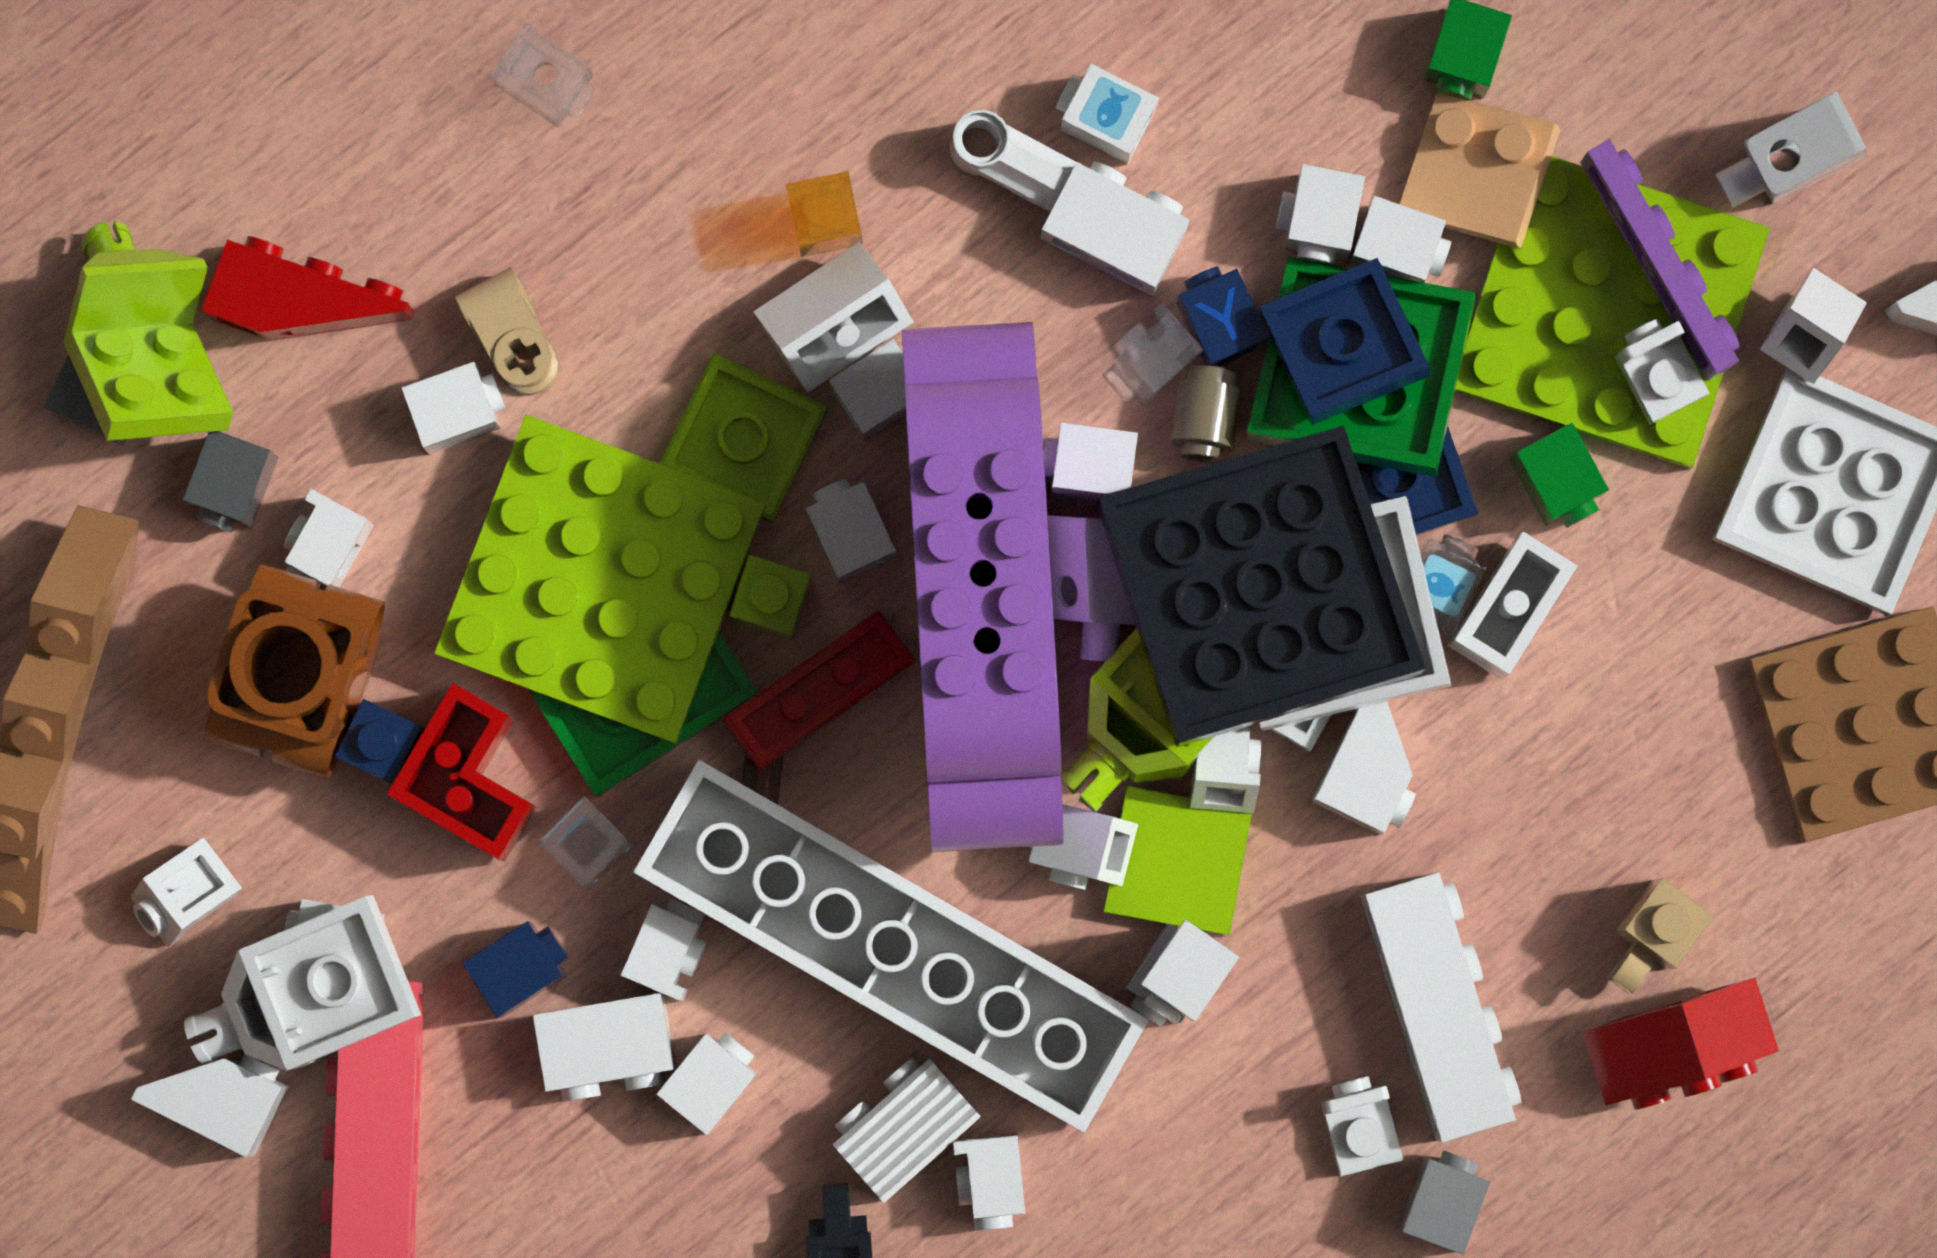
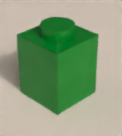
(1467, 49)
(1560, 477)

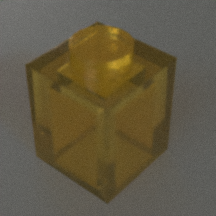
(824, 214)

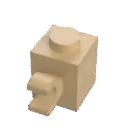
(1661, 929)

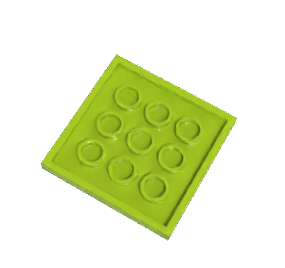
(1571, 295)
(600, 579)

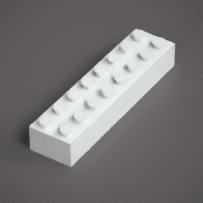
(891, 946)

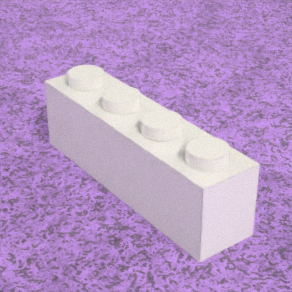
(1439, 1007)

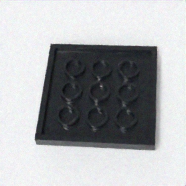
(1260, 586)

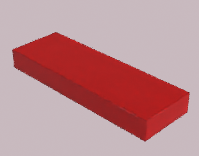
(818, 691)

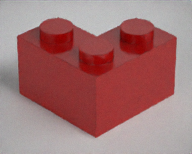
(446, 777)
(1682, 1044)

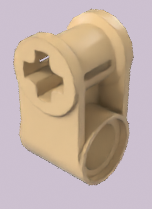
(505, 325)

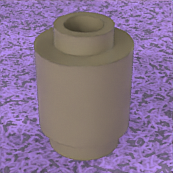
(1205, 413)

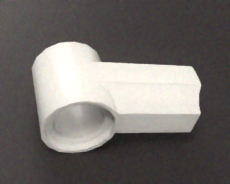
(1018, 162)

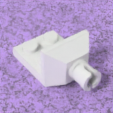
(309, 991)

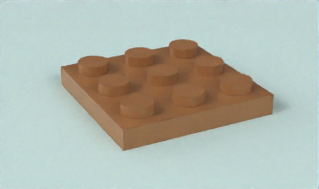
(1854, 723)

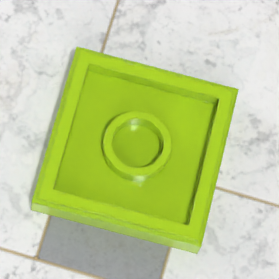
(745, 433)
(1180, 862)

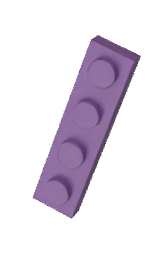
(1648, 237)

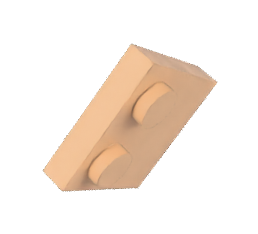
(1480, 168)

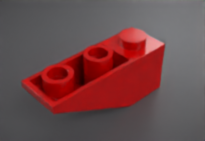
(284, 300)

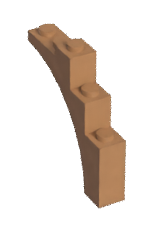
(49, 698)

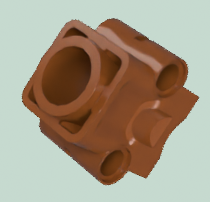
(309, 729)

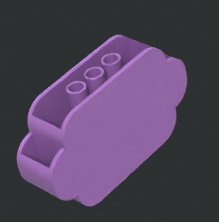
(997, 713)

